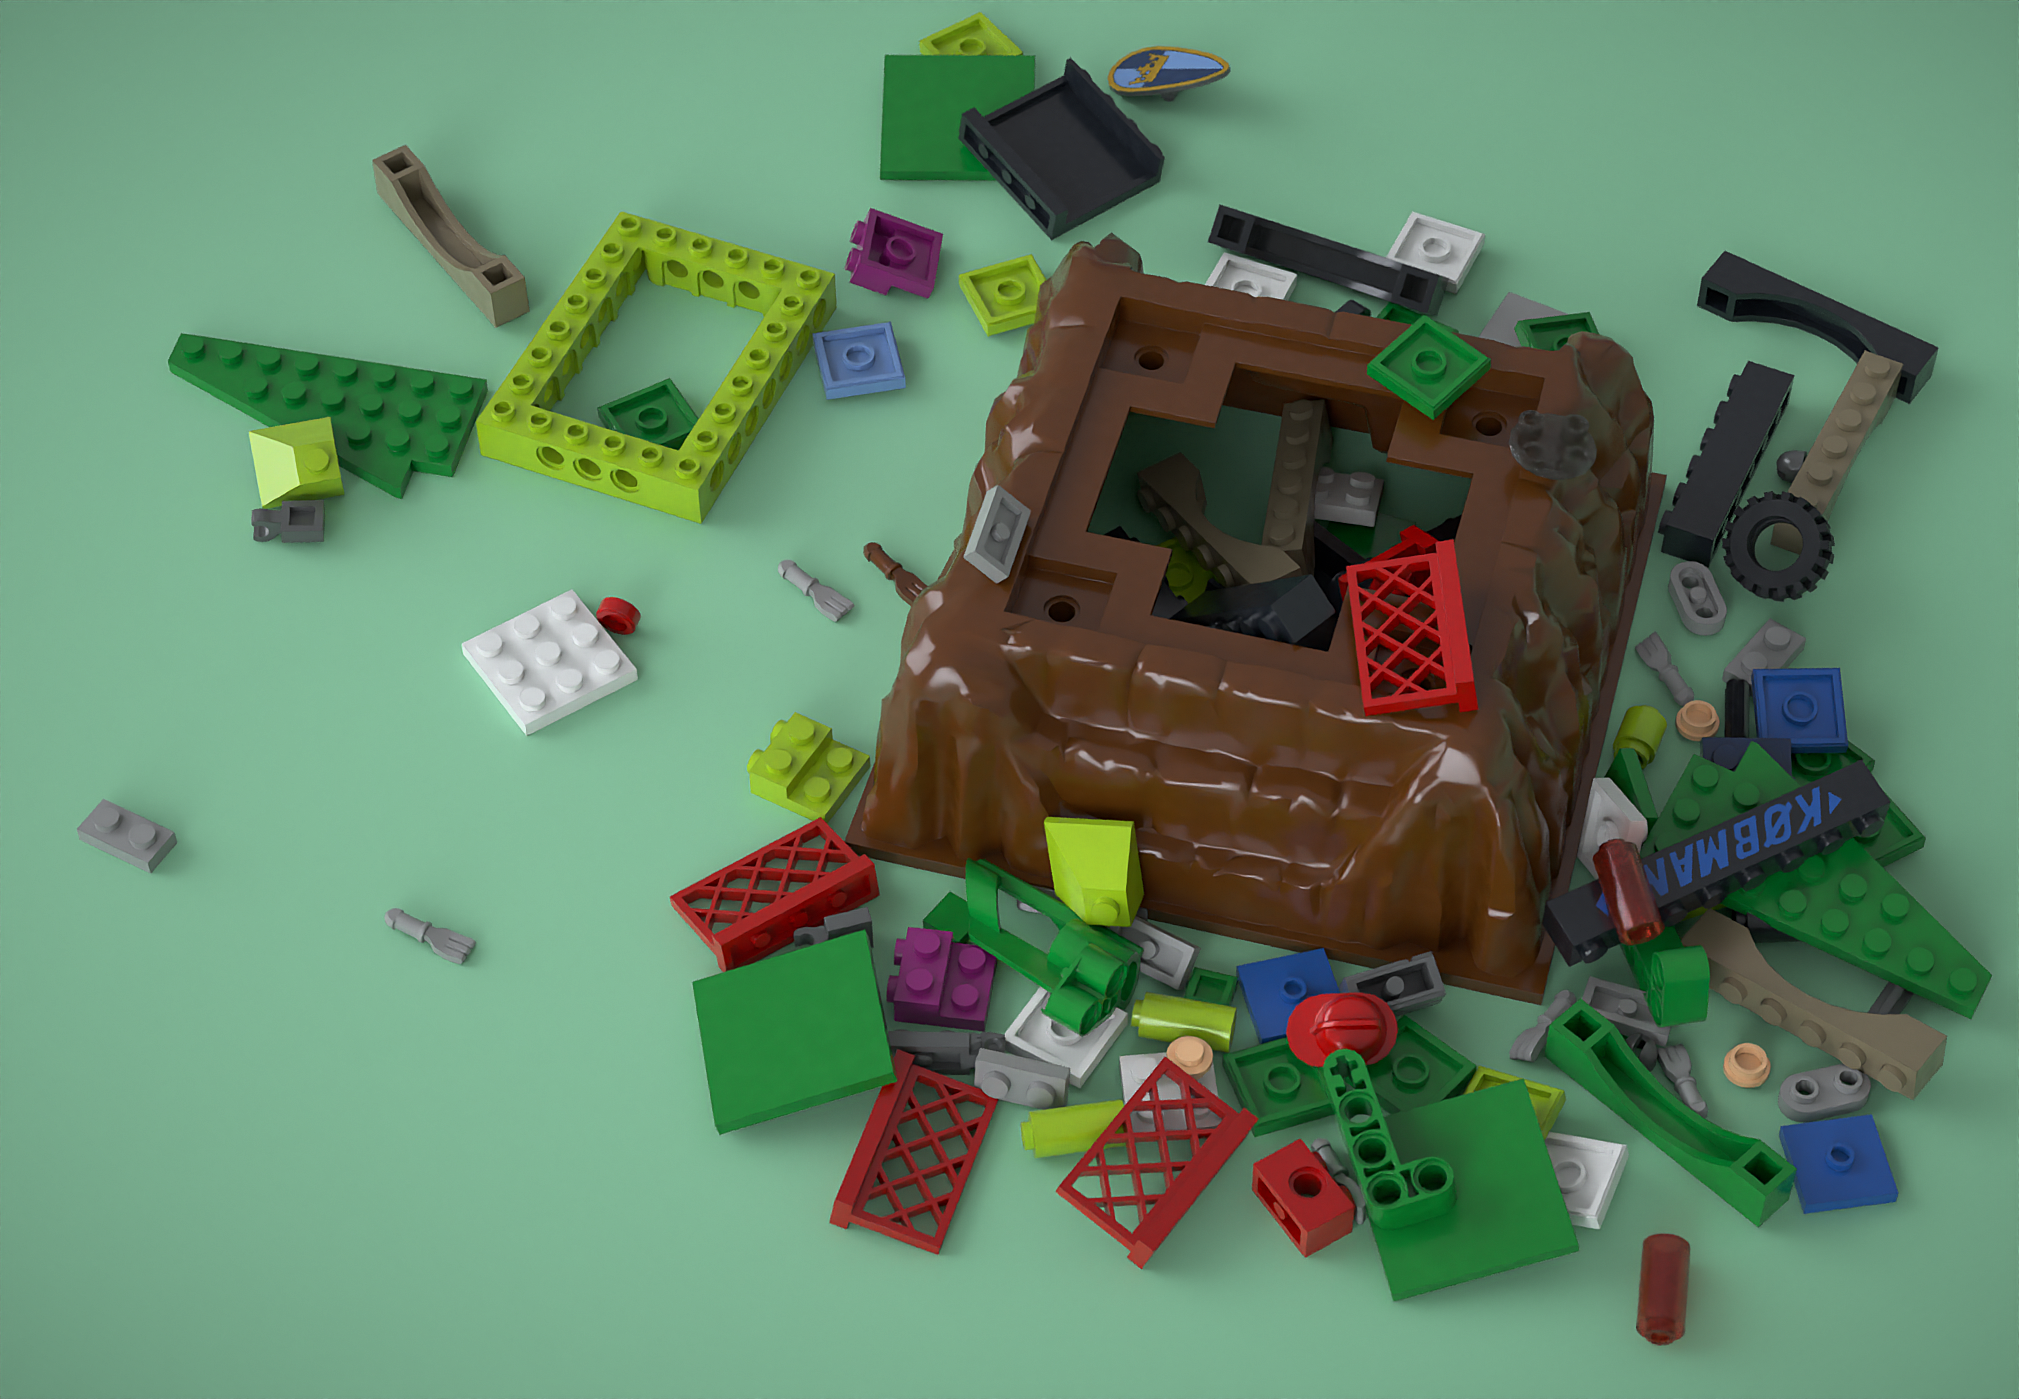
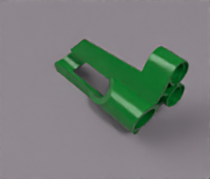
(1086, 967)

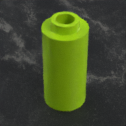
(1174, 1017)
(1068, 1128)

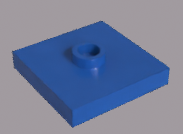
(1802, 707)
(1279, 984)
(1838, 1164)

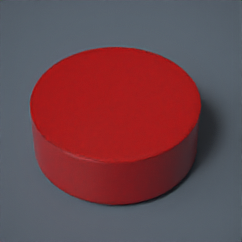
(618, 615)

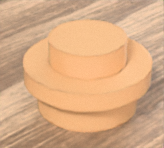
(1697, 720)
(1191, 1055)
(1747, 1065)

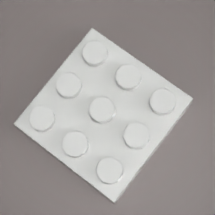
(549, 662)

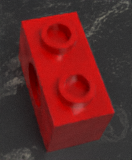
(1306, 1221)

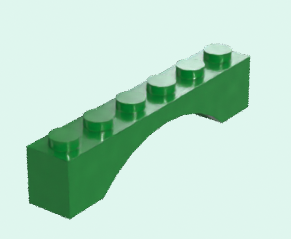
(1731, 1165)

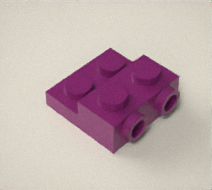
(893, 254)
(941, 981)

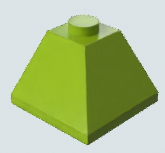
(296, 462)
(1096, 868)

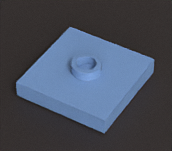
(859, 360)

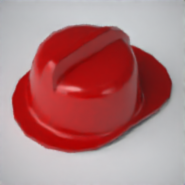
(1341, 1022)

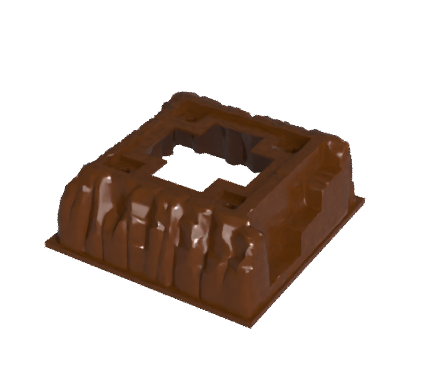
(1248, 757)

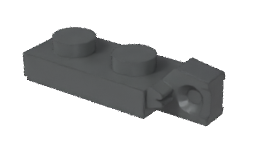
(945, 1050)

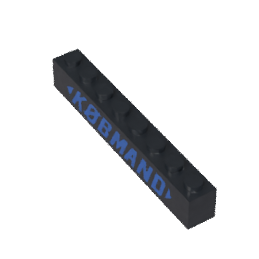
(1728, 858)

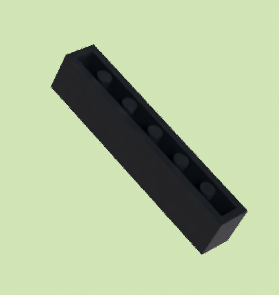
(1726, 463)
(1269, 610)

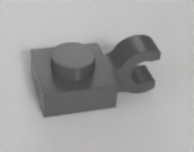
(295, 522)
(835, 927)

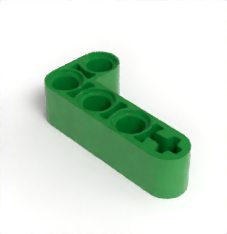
(1672, 977)
(1373, 1138)

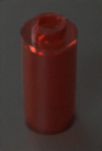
(1627, 892)
(1663, 1288)

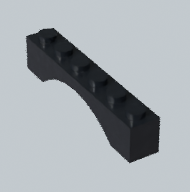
(1328, 260)
(1752, 293)

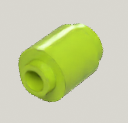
(1641, 730)

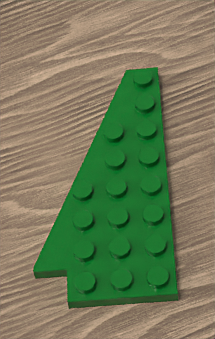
(380, 414)
(1832, 900)

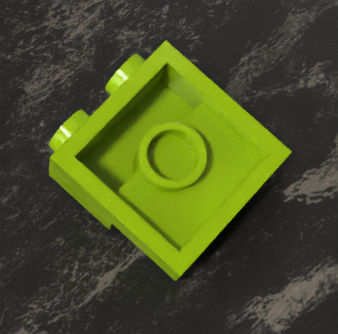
(806, 769)

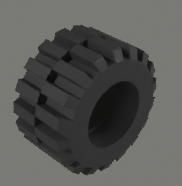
(1758, 516)

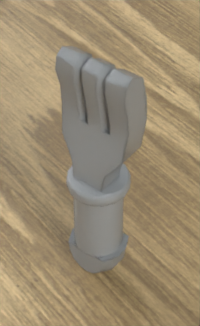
(825, 598)
(1659, 659)
(442, 940)
(1532, 1040)
(1677, 1068)
(1339, 1174)

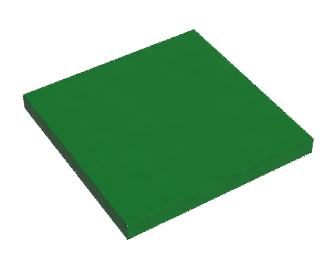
(926, 105)
(793, 1032)
(1506, 1191)

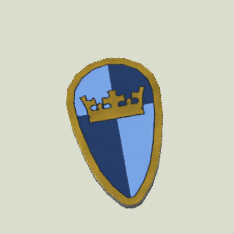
(1165, 71)

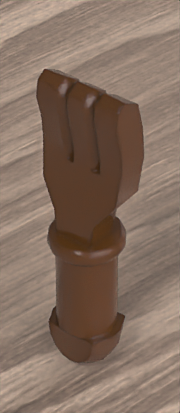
(906, 584)

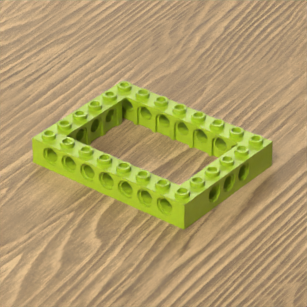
(686, 482)

